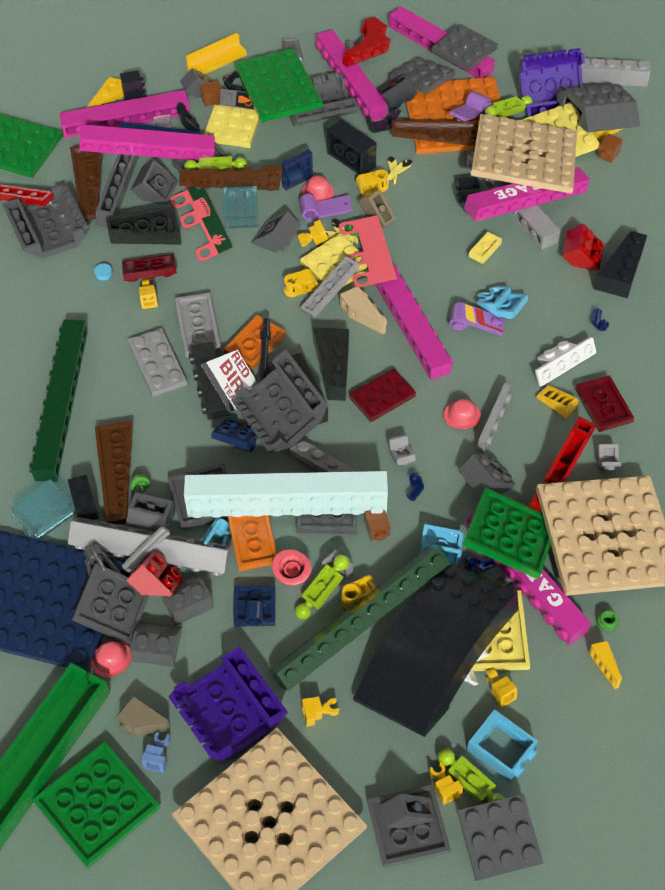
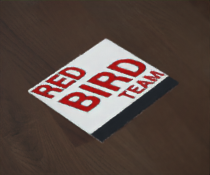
(228, 376)

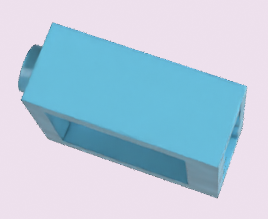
(512, 730)

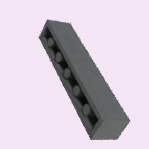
(115, 188)

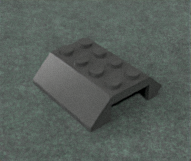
(334, 99)
(603, 107)
(48, 228)
(282, 405)

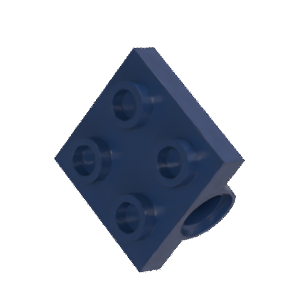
(297, 169)
(236, 434)
(254, 605)

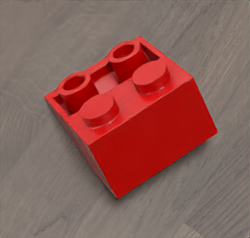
(583, 248)
(155, 576)

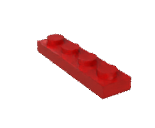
(25, 195)

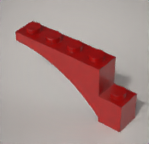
(373, 43)
(567, 456)

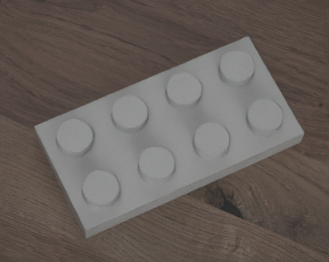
(197, 321)
(157, 362)

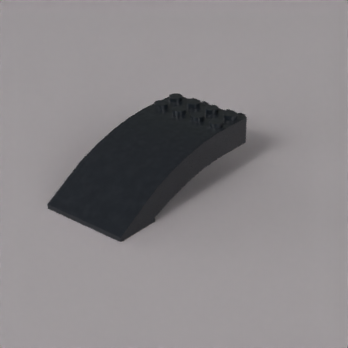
(436, 646)

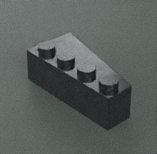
(620, 269)

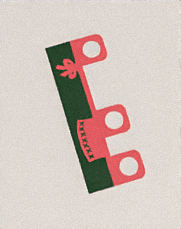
(207, 217)

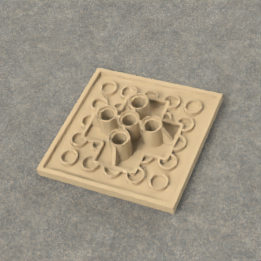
(525, 153)
(605, 534)
(274, 778)

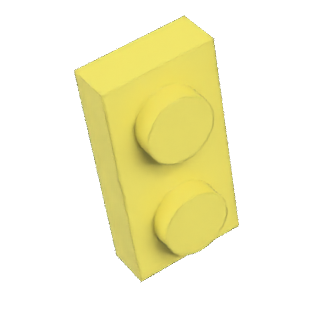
(485, 247)

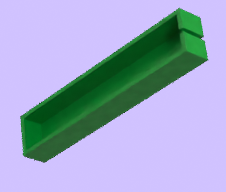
(46, 742)

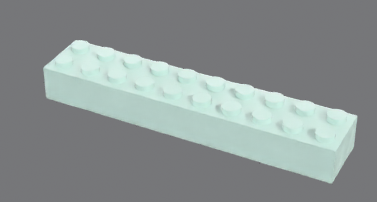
(285, 494)

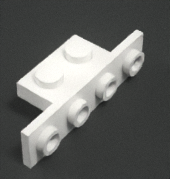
(562, 358)

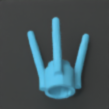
(217, 530)

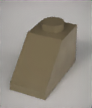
(376, 204)
(141, 719)

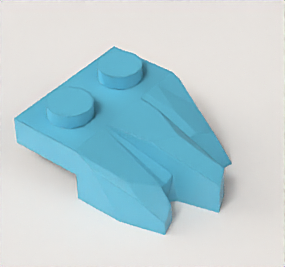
(502, 302)
(447, 539)

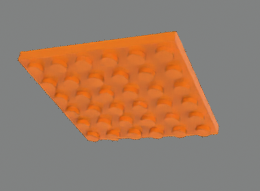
(441, 101)

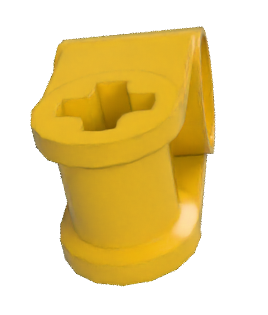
(372, 182)
(301, 282)
(357, 589)

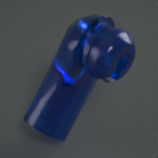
(596, 320)
(417, 486)
(483, 565)

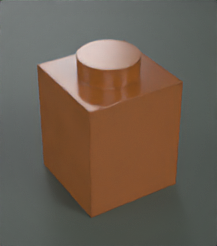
(210, 93)
(609, 148)
(377, 525)

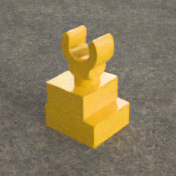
(316, 233)
(147, 295)
(502, 689)
(313, 710)
(445, 787)

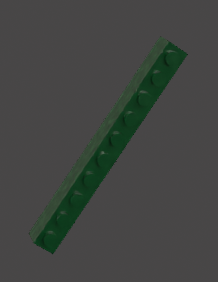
(59, 401)
(359, 617)

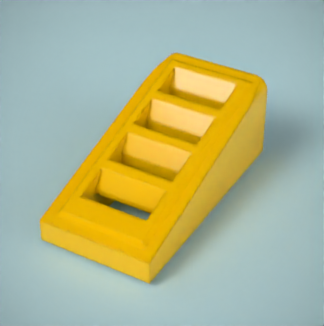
(564, 410)
(604, 659)

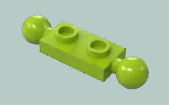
(509, 106)
(219, 163)
(322, 586)
(469, 776)

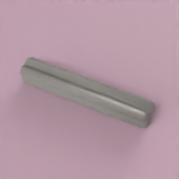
(145, 549)

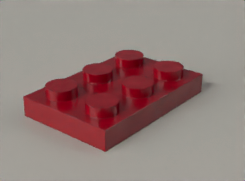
(149, 267)
(382, 395)
(604, 403)

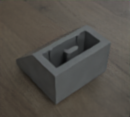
(485, 472)
(150, 512)

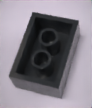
(351, 147)

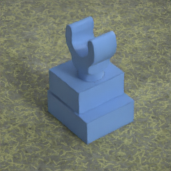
(154, 756)

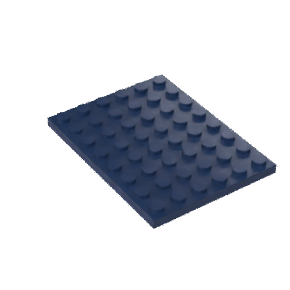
(38, 599)

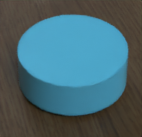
(103, 272)

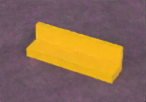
(216, 55)

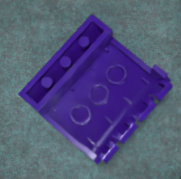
(549, 75)
(229, 707)

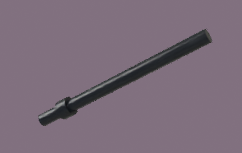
(265, 336)

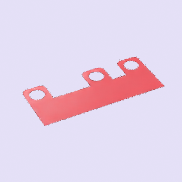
(374, 252)

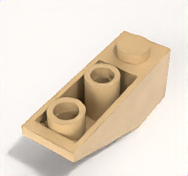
(359, 308)

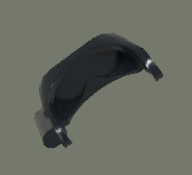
(228, 80)
(186, 119)
(384, 124)

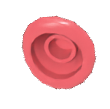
(319, 188)
(462, 414)
(291, 567)
(111, 659)

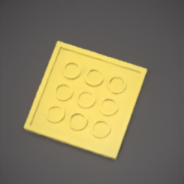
(567, 118)
(509, 646)

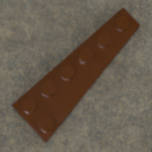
(439, 131)
(87, 175)
(265, 179)
(114, 457)

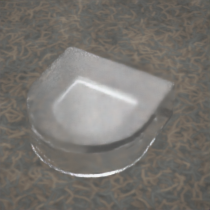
(163, 121)

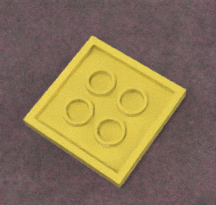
(232, 125)
(329, 255)

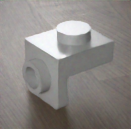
(400, 450)
(608, 457)
(329, 558)

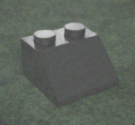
(154, 184)
(277, 232)
(188, 600)
(155, 644)

